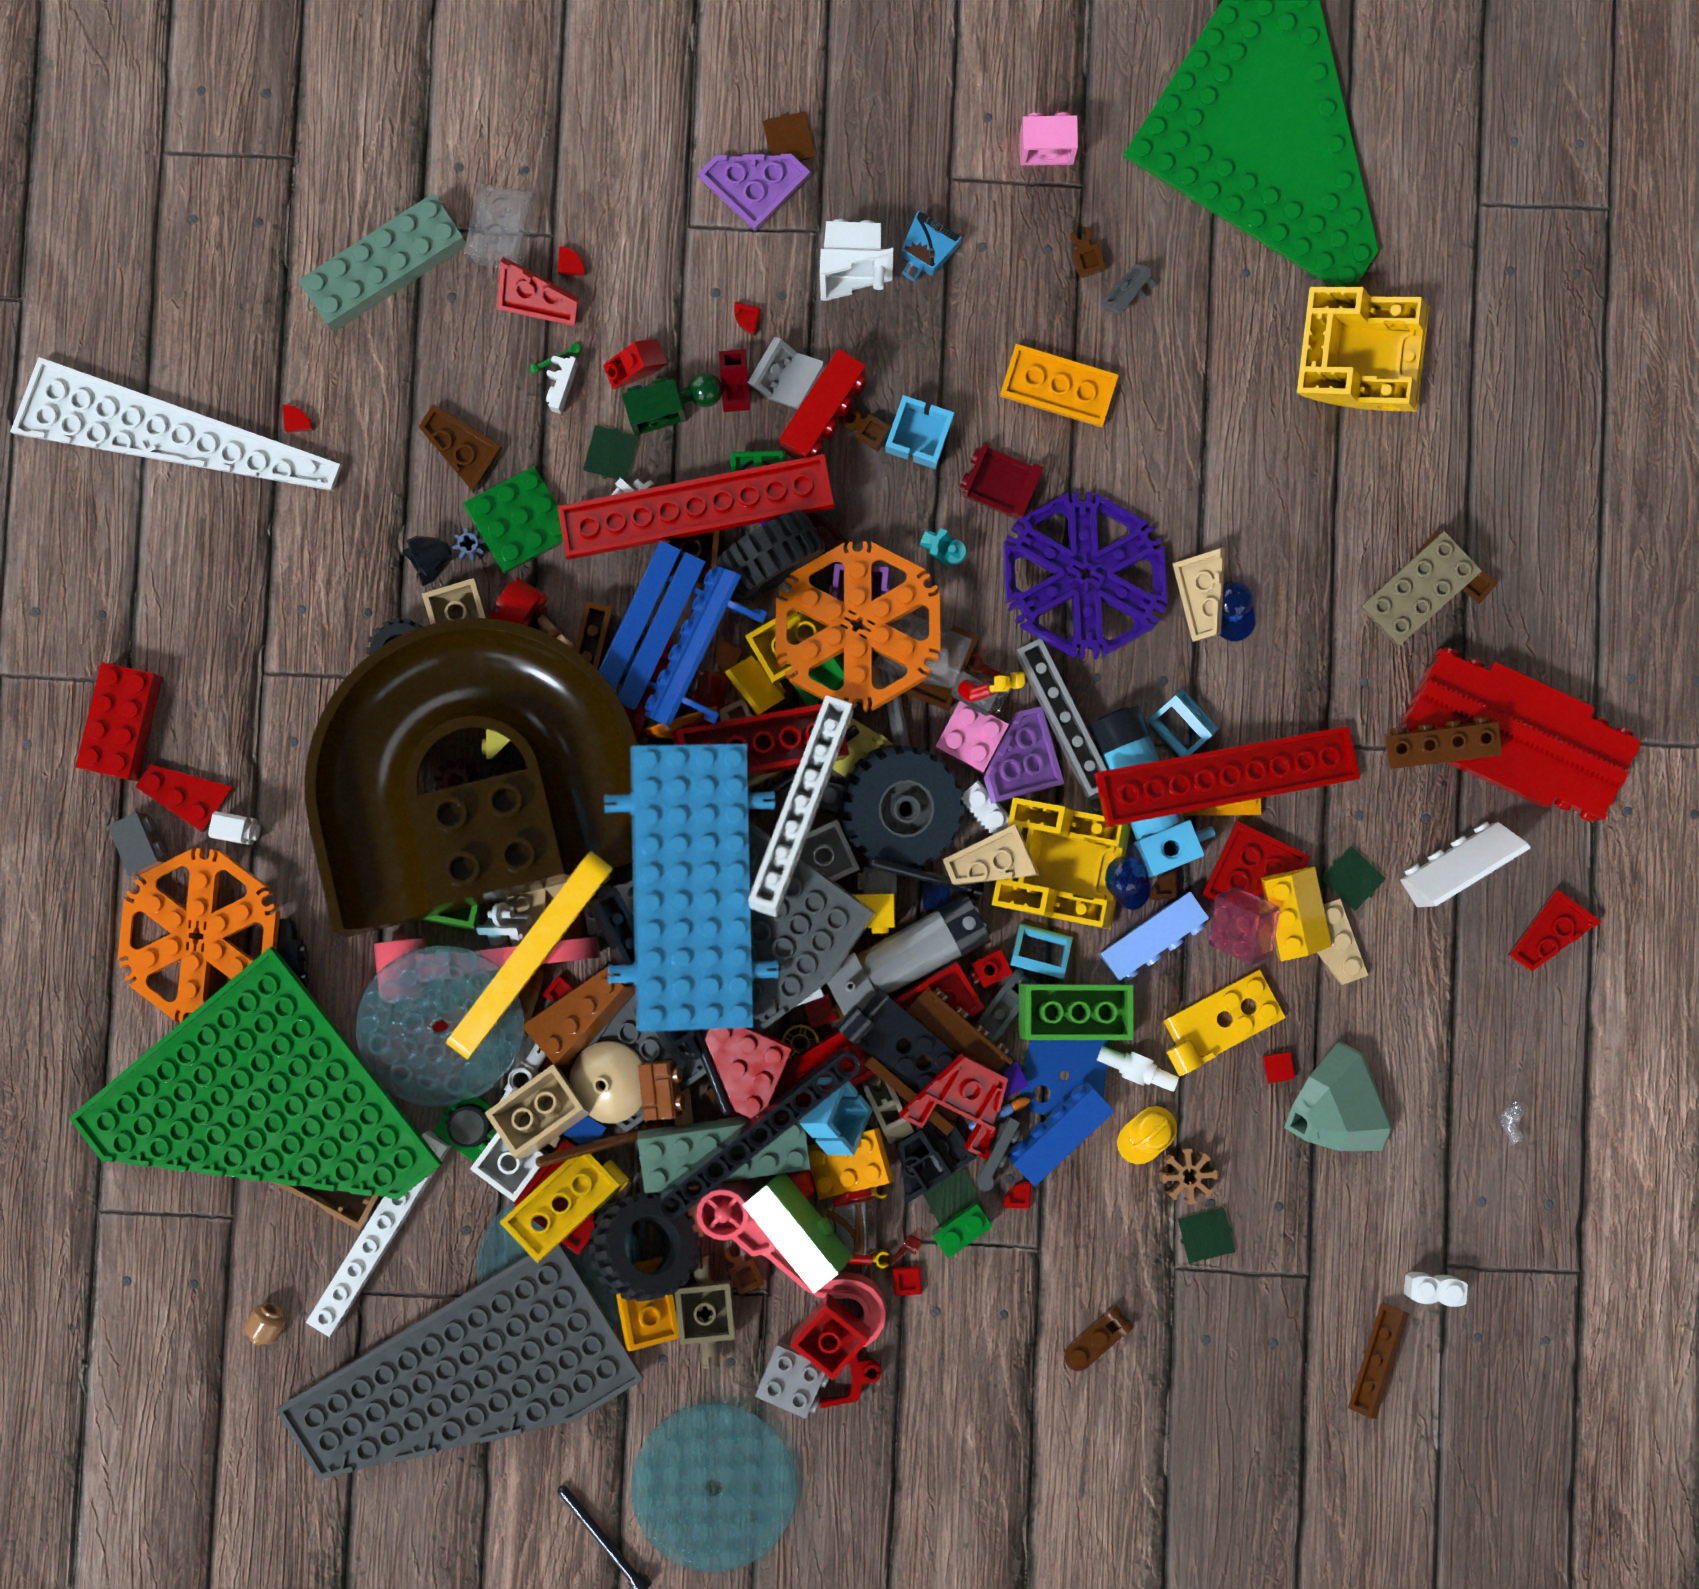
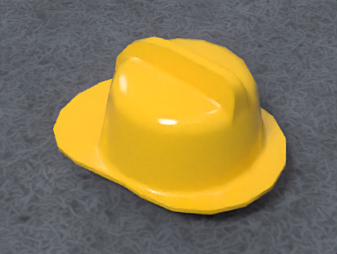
(1147, 1135)

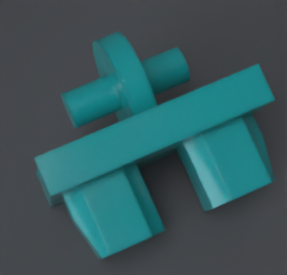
(944, 547)

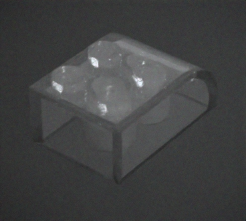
(499, 225)

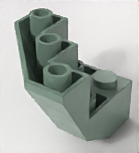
(1341, 1105)

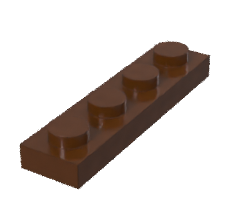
(1378, 1360)

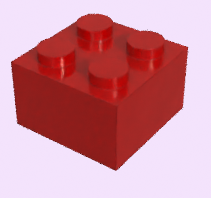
(830, 1336)

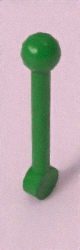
(574, 349)

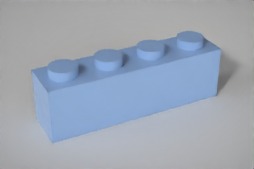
(1153, 936)

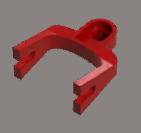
(858, 1372)

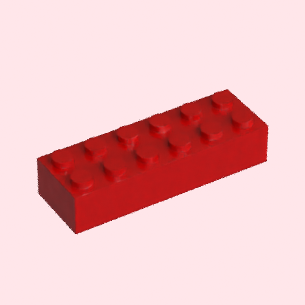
(772, 739)

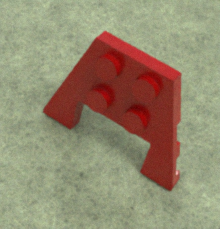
(967, 1090)

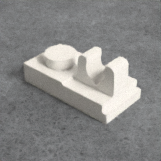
(558, 395)

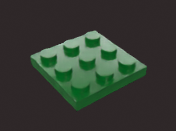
(517, 519)

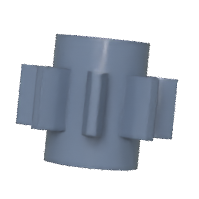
(463, 541)

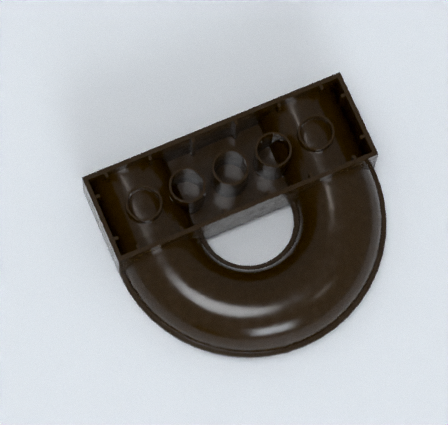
(415, 856)

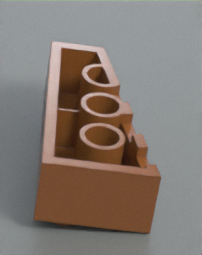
(577, 1018)

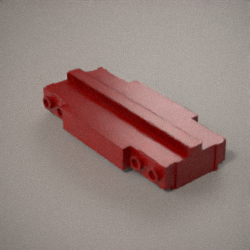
(1545, 735)

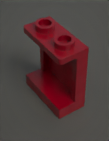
(1000, 482)

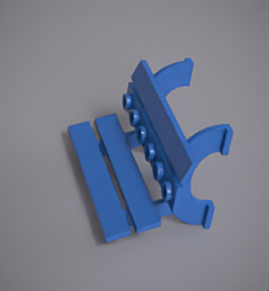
(695, 633)

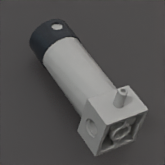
(910, 953)

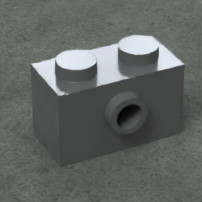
(137, 843)

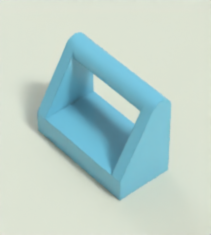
(1192, 715)
(1038, 966)

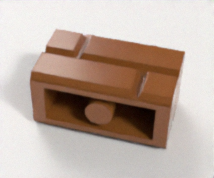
(661, 1090)

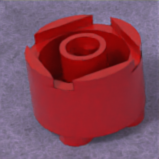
(520, 603)

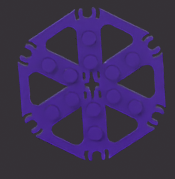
(1102, 568)

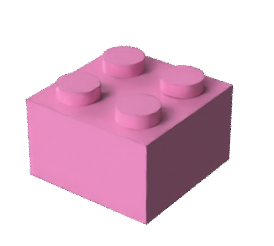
(1048, 139)
(971, 737)

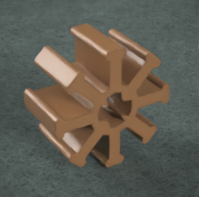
(1196, 1173)

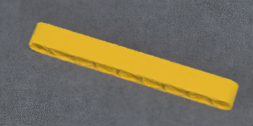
(529, 955)

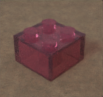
(1244, 925)

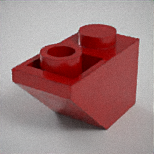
(635, 363)

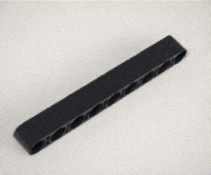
(752, 1144)

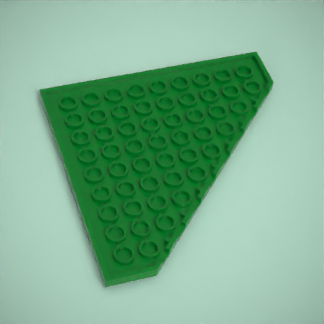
(1265, 137)
(259, 1092)

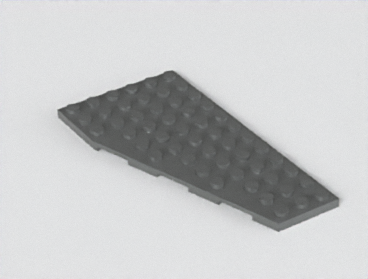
(808, 939)
(480, 1369)

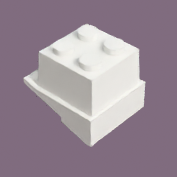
(853, 258)

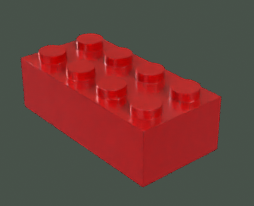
(823, 406)
(119, 721)

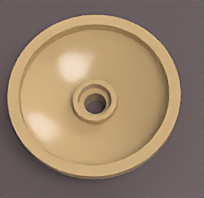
(618, 1068)

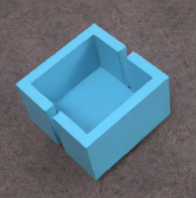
(919, 433)
(838, 1120)

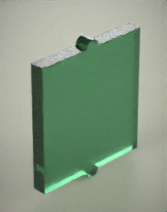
(610, 453)
(1352, 878)
(951, 1196)
(1206, 1235)

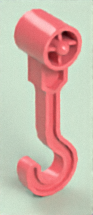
(563, 951)
(725, 1218)

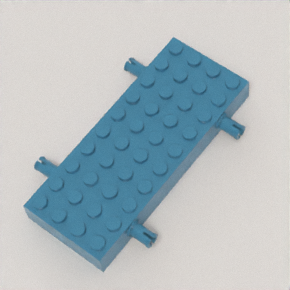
(691, 887)

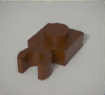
(1087, 257)
(869, 431)
(744, 1273)

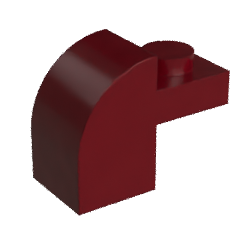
(734, 380)

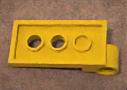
(1202, 1038)
(582, 1184)

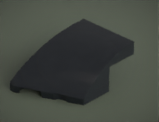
(931, 1157)

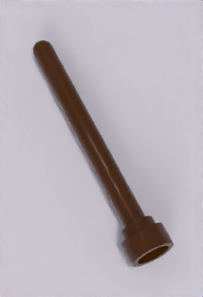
(595, 1146)

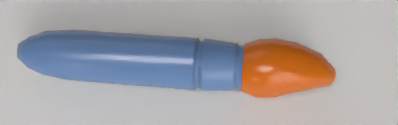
(1016, 1105)

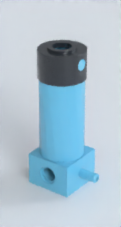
(1126, 742)

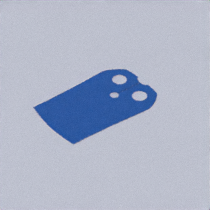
(1049, 1057)

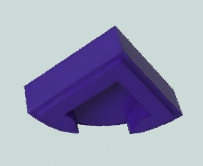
(1016, 1079)

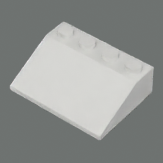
(1462, 864)

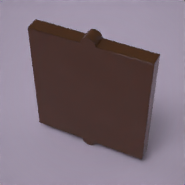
(789, 136)

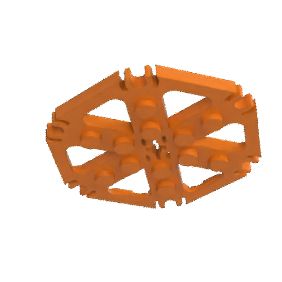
(856, 649)
(183, 922)

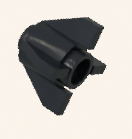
(427, 556)

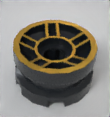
(800, 1031)

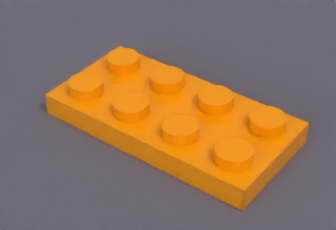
(1059, 385)

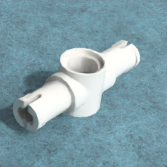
(529, 1067)
(1137, 1068)

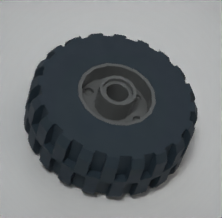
(928, 811)

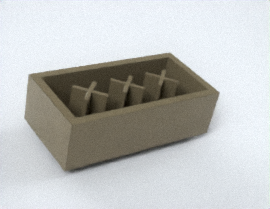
(1420, 589)

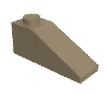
(887, 1108)

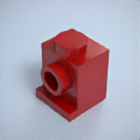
(999, 963)

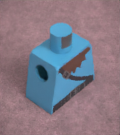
(927, 246)

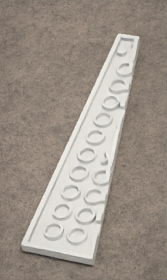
(105, 416)

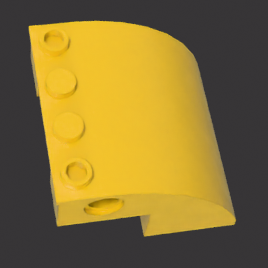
(1363, 349)
(1071, 860)

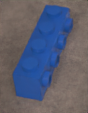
(1060, 1133)

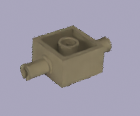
(697, 1328)

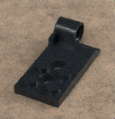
(882, 1025)

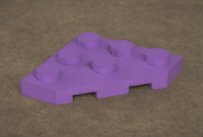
(754, 183)
(1023, 759)

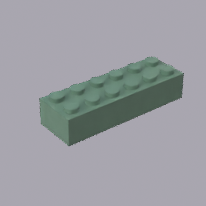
(383, 262)
(674, 1149)

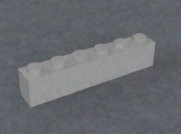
(1061, 714)

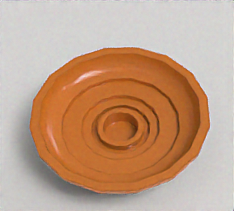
(664, 732)

